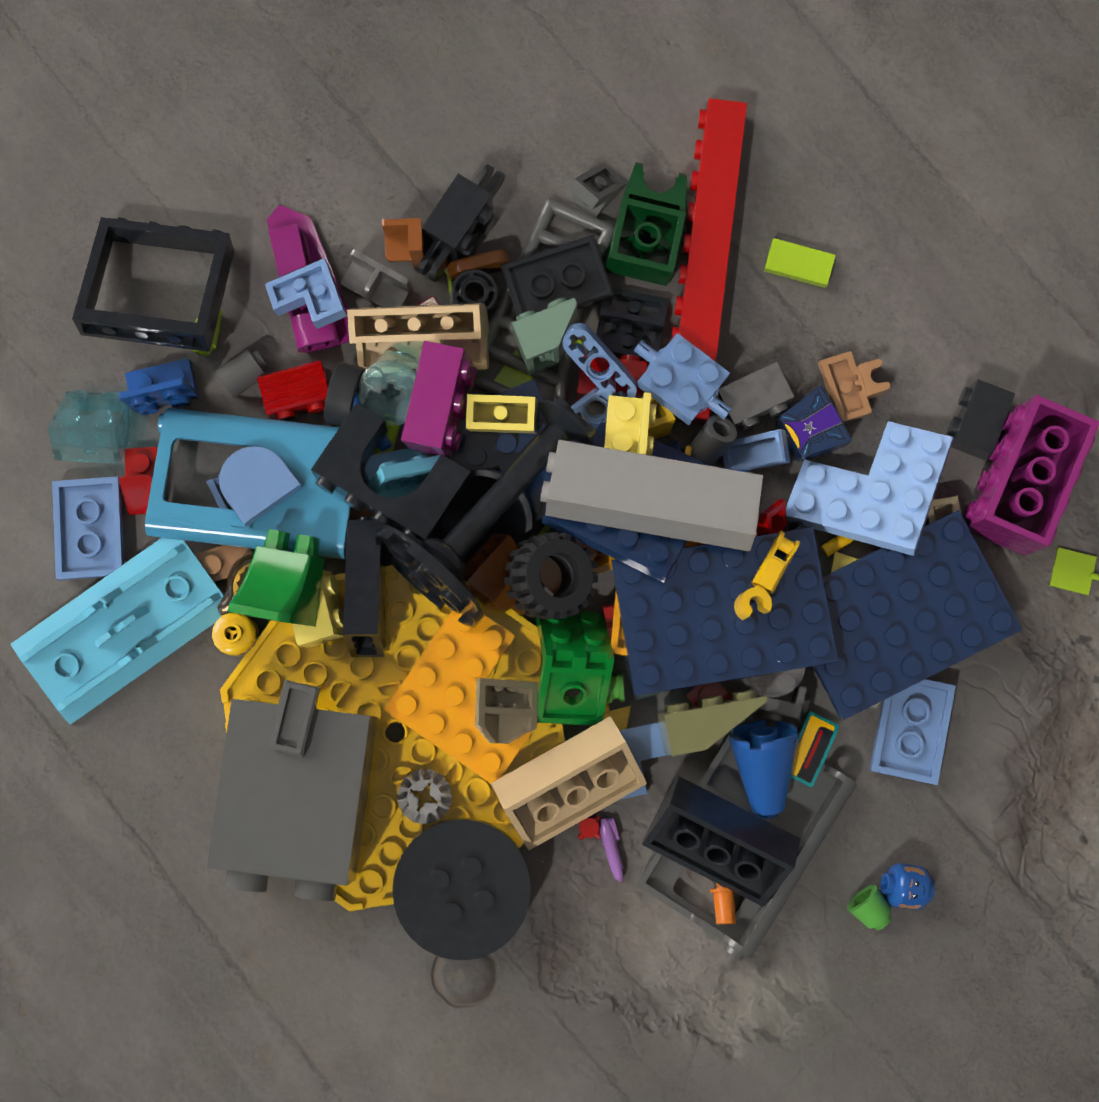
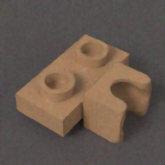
(851, 385)

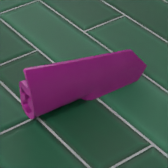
(294, 247)

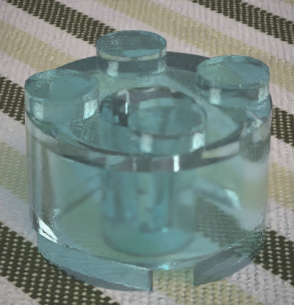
(374, 387)

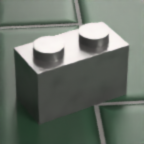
(756, 396)

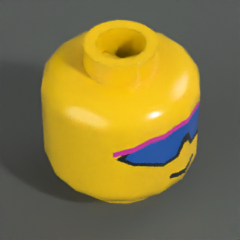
(225, 639)

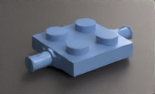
(683, 379)

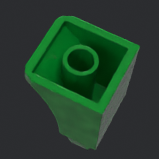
(281, 582)

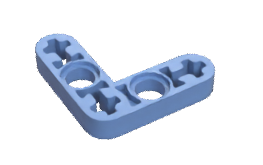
(603, 389)

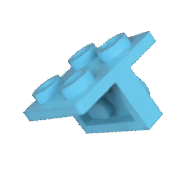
(397, 472)

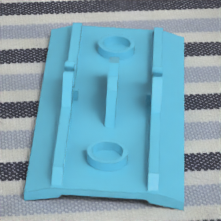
(120, 627)

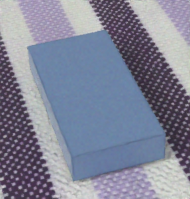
(757, 451)

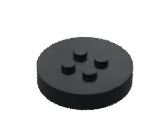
(462, 889)

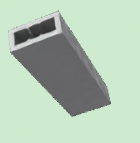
(652, 495)

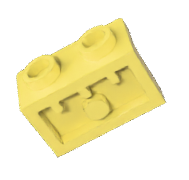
(628, 424)

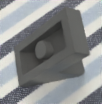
(596, 189)

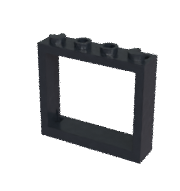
(152, 329)

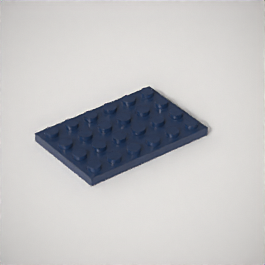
(911, 615)
(688, 626)

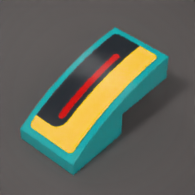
(812, 748)

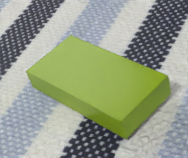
(799, 263)

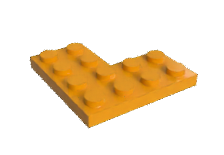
(441, 694)

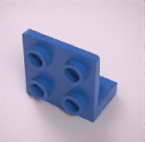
(160, 386)

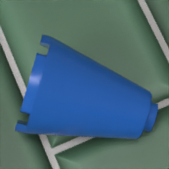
(765, 763)

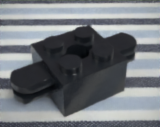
(459, 221)

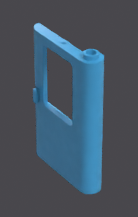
(304, 513)

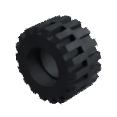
(575, 570)

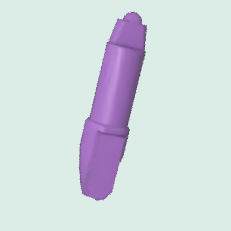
(609, 840)

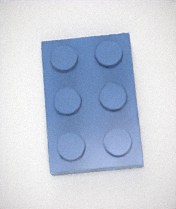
(88, 527)
(913, 732)

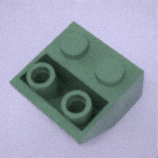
(542, 333)

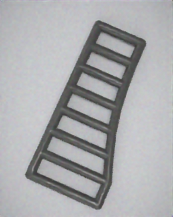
(499, 319)

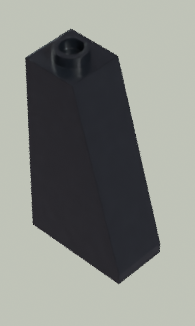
(364, 590)

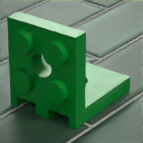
(574, 656)

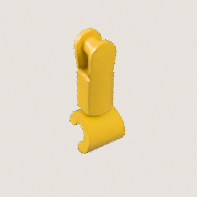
(766, 578)

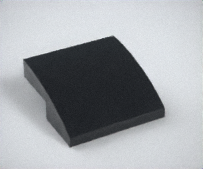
(629, 320)

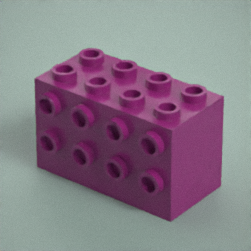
(1031, 475)

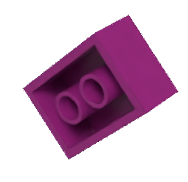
(438, 400)

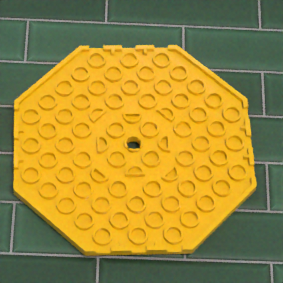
(365, 688)

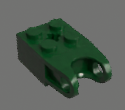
(650, 218)

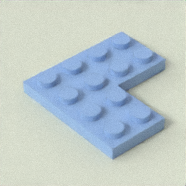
(880, 507)

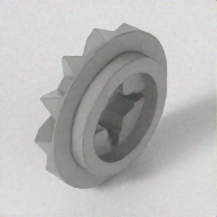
(439, 790)

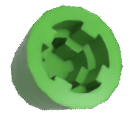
(870, 908)

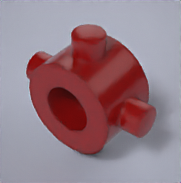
(589, 828)

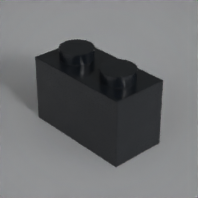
(980, 419)

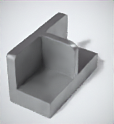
(376, 282)

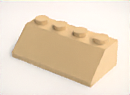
(569, 783)

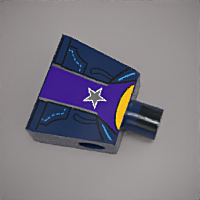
(813, 427)

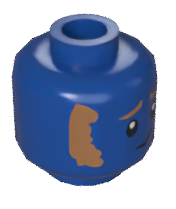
(907, 886)

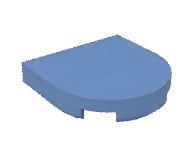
(256, 482)

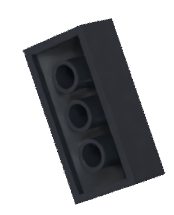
(722, 841)

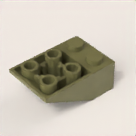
(700, 726)

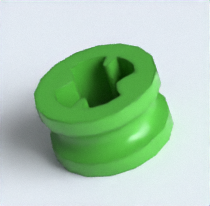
(616, 689)

